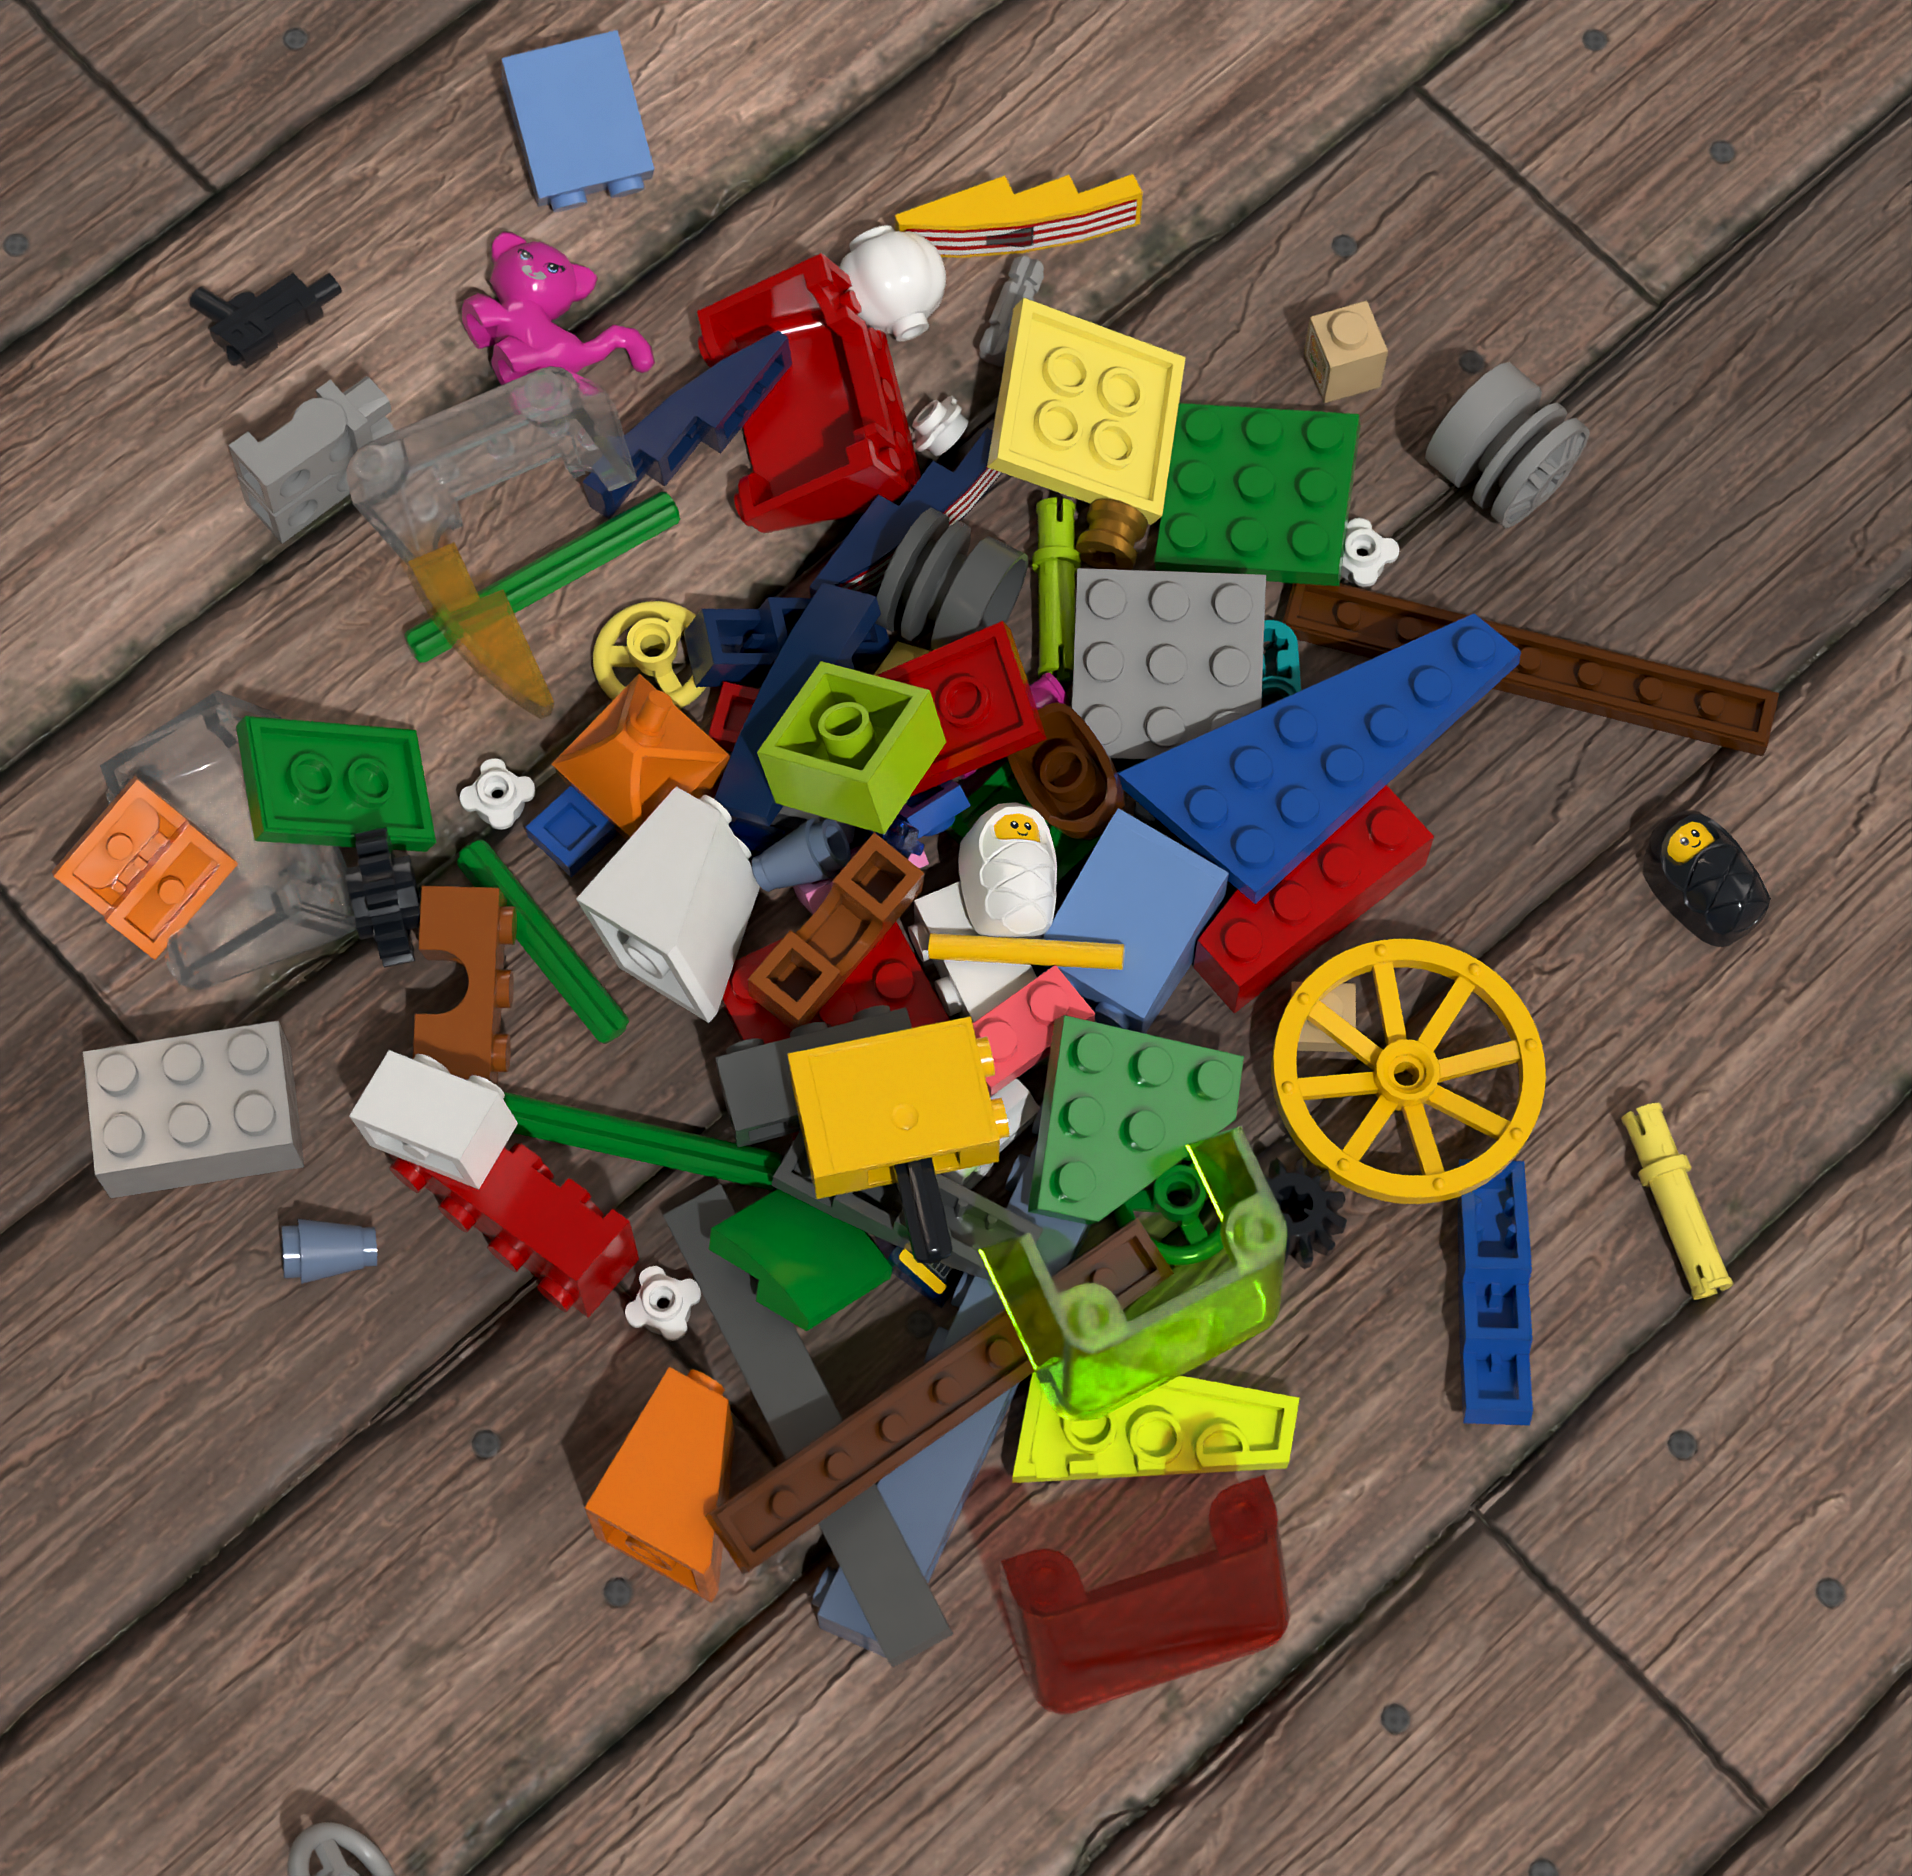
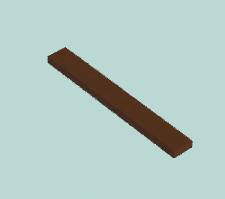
(1549, 668)
(914, 1411)

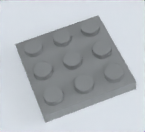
(1165, 655)

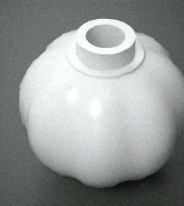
(895, 280)

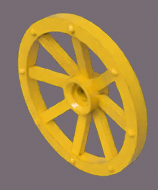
(1413, 1057)

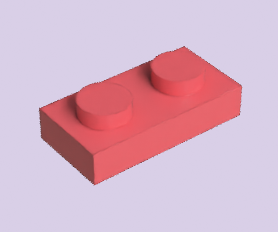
(1024, 1024)

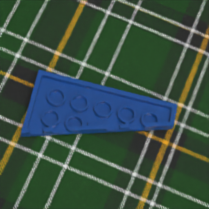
(1296, 770)

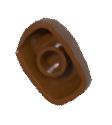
(1069, 775)

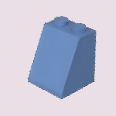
(577, 120)
(1152, 900)

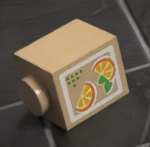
(1345, 351)

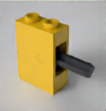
(900, 1115)

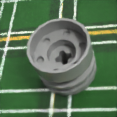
(1499, 437)

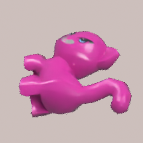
(533, 289)

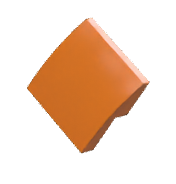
(144, 867)

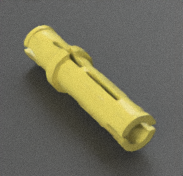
(1667, 1177)

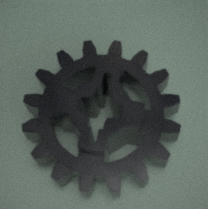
(384, 897)

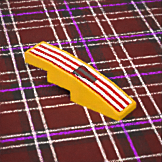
(998, 222)

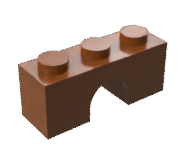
(471, 930)
(838, 936)

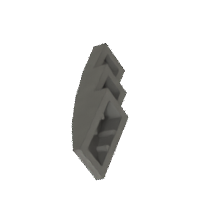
(879, 1211)

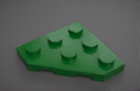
(1122, 1114)

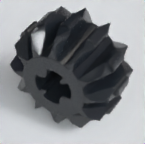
(1318, 1208)

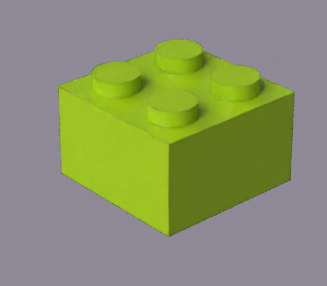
(852, 747)

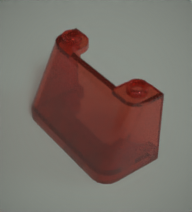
(1155, 1624)

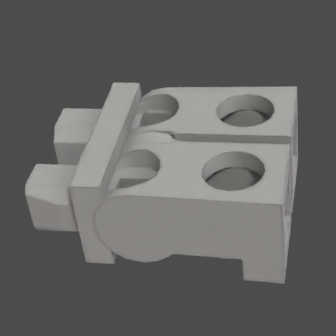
(305, 463)

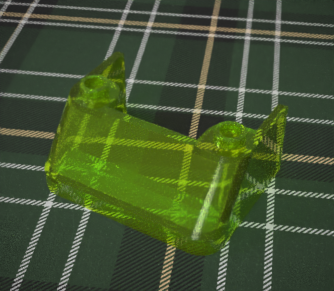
(1081, 1339)

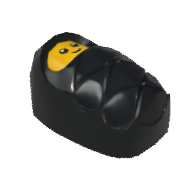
(1704, 878)

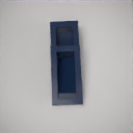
(744, 643)

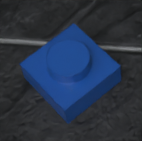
(934, 808)
(571, 831)

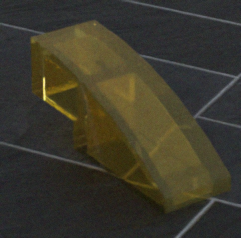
(480, 628)

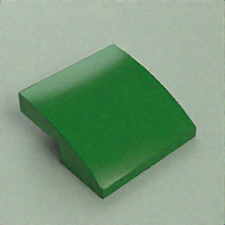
(802, 1257)

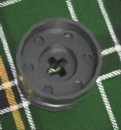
(938, 583)

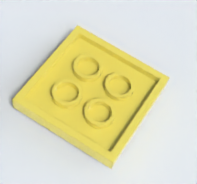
(1086, 410)

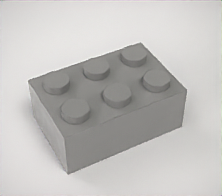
(193, 1109)

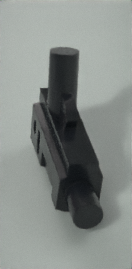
(254, 325)

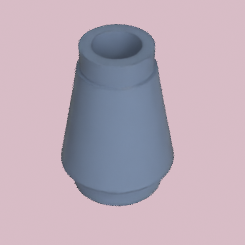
(804, 856)
(326, 1249)

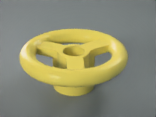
(647, 632)

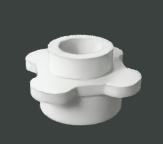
(939, 426)
(1366, 569)
(497, 811)
(670, 1321)

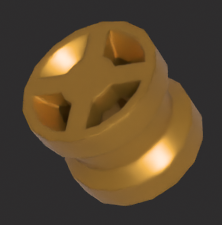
(1111, 535)

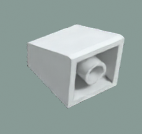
(677, 902)

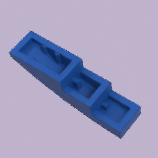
(1495, 1300)

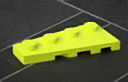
(1168, 1431)

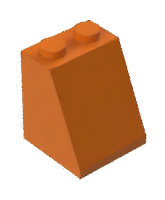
(668, 1480)

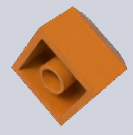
(639, 755)

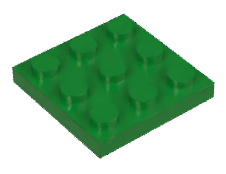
(1259, 493)

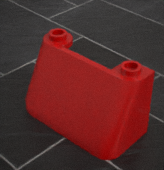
(834, 420)

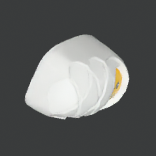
(1009, 873)

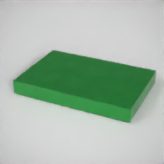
(332, 781)

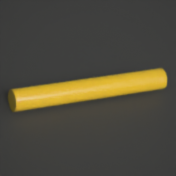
(1026, 951)

